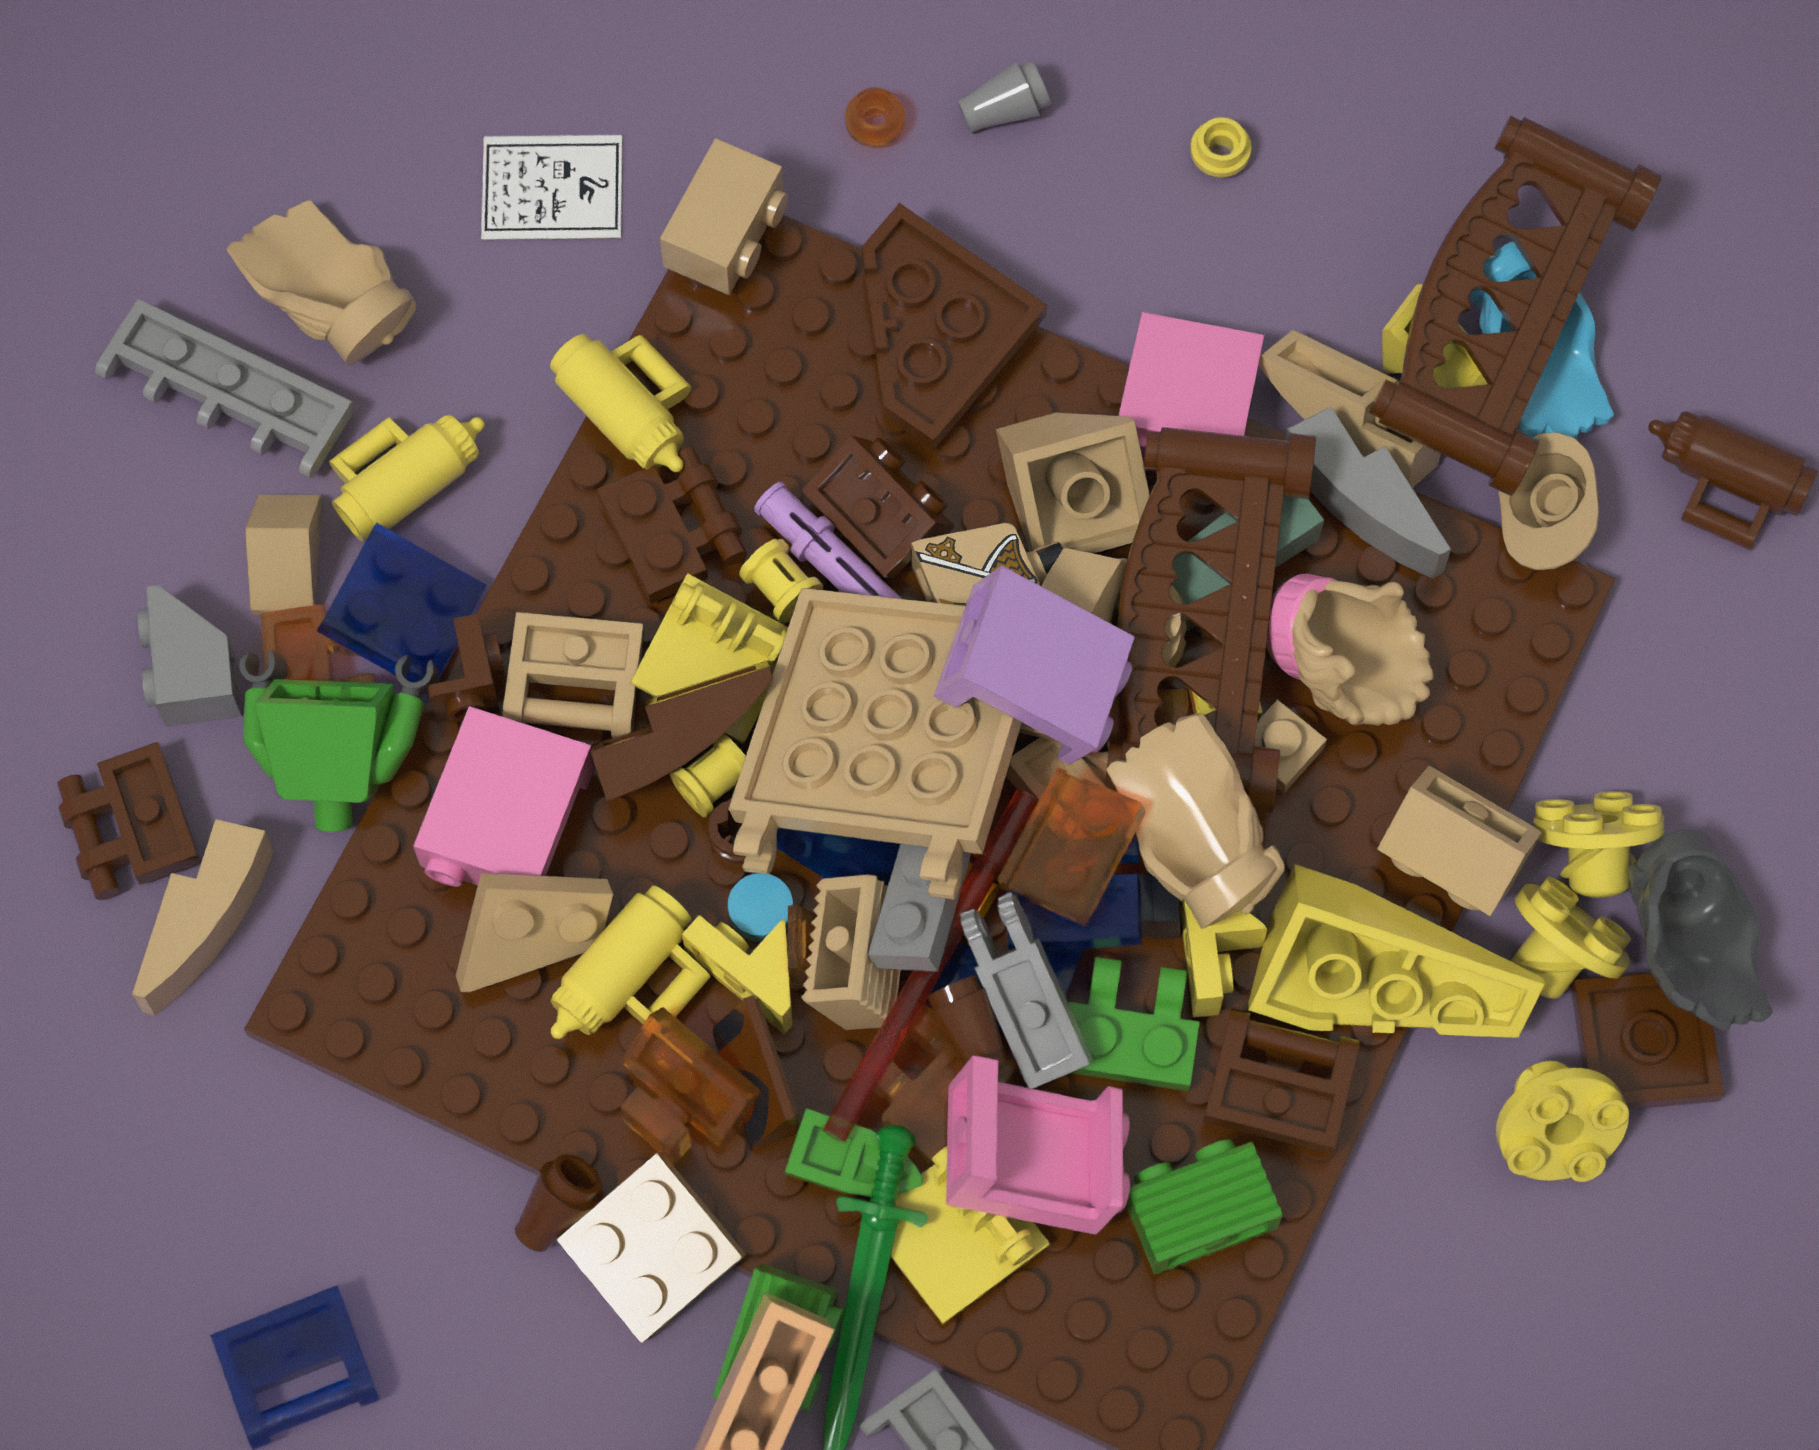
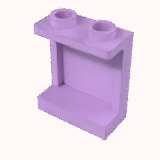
(1038, 662)

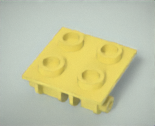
(705, 638)
(958, 1249)

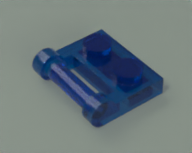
(288, 1346)

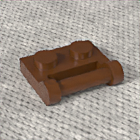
(1278, 1100)

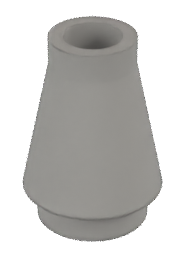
(1006, 97)

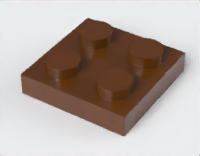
(1645, 1042)

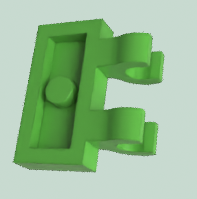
(1135, 1044)

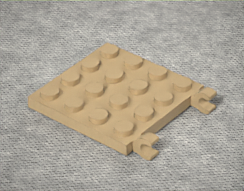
(864, 745)

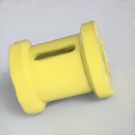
(777, 577)
(710, 775)

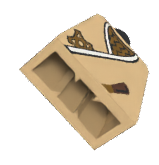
(956, 561)

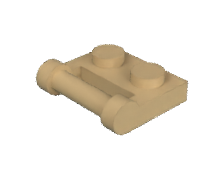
(575, 655)

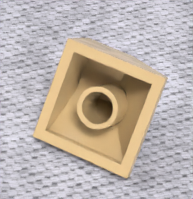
(1075, 479)

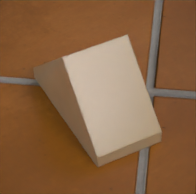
(283, 551)

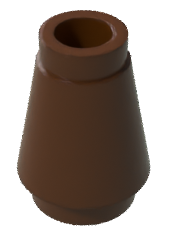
(967, 1020)
(558, 1200)

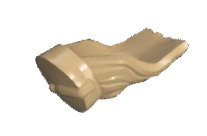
(324, 281)
(1198, 820)

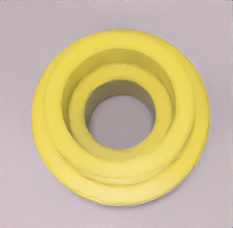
(1225, 133)

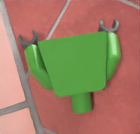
(330, 736)

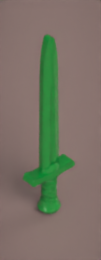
(867, 1281)

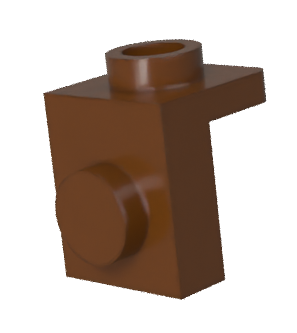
(479, 659)

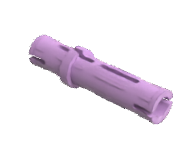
(814, 541)

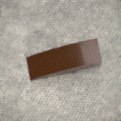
(680, 729)

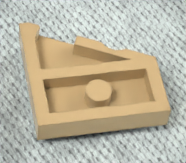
(529, 924)

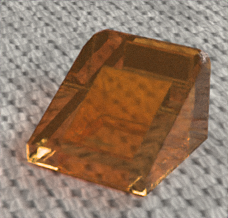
(798, 941)

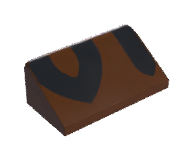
(748, 1046)

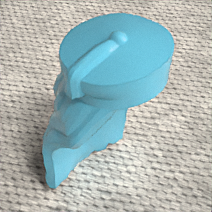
(1569, 390)

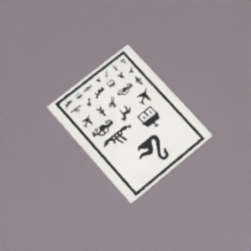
(551, 187)

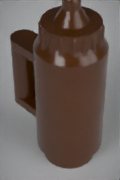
(1737, 465)

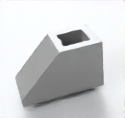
(191, 663)

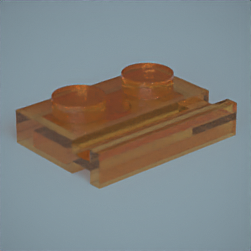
(1071, 846)

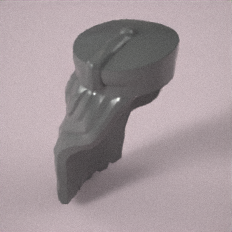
(1699, 930)

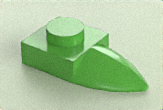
(839, 1165)

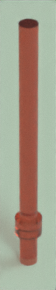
(921, 983)

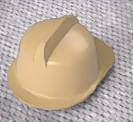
(1553, 507)

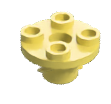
(1598, 838)
(1567, 938)
(1561, 1123)

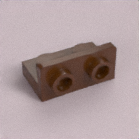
(877, 503)

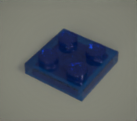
(400, 604)

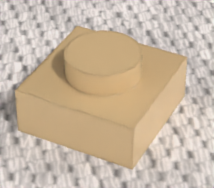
(1294, 737)

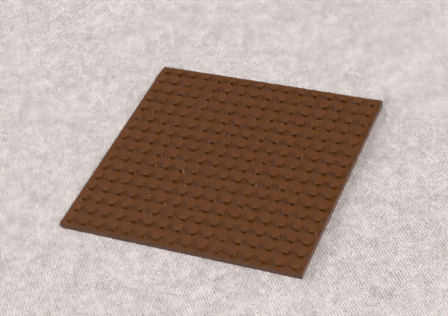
(1085, 1323)

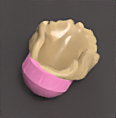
(1350, 647)

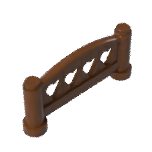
(1481, 421)
(1248, 483)

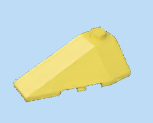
(1366, 962)

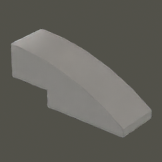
(1372, 496)

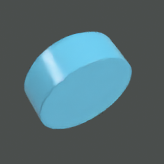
(758, 905)

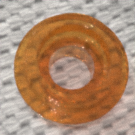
(875, 103)

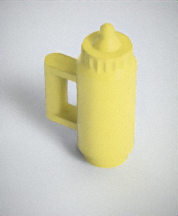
(619, 402)
(404, 475)
(623, 961)

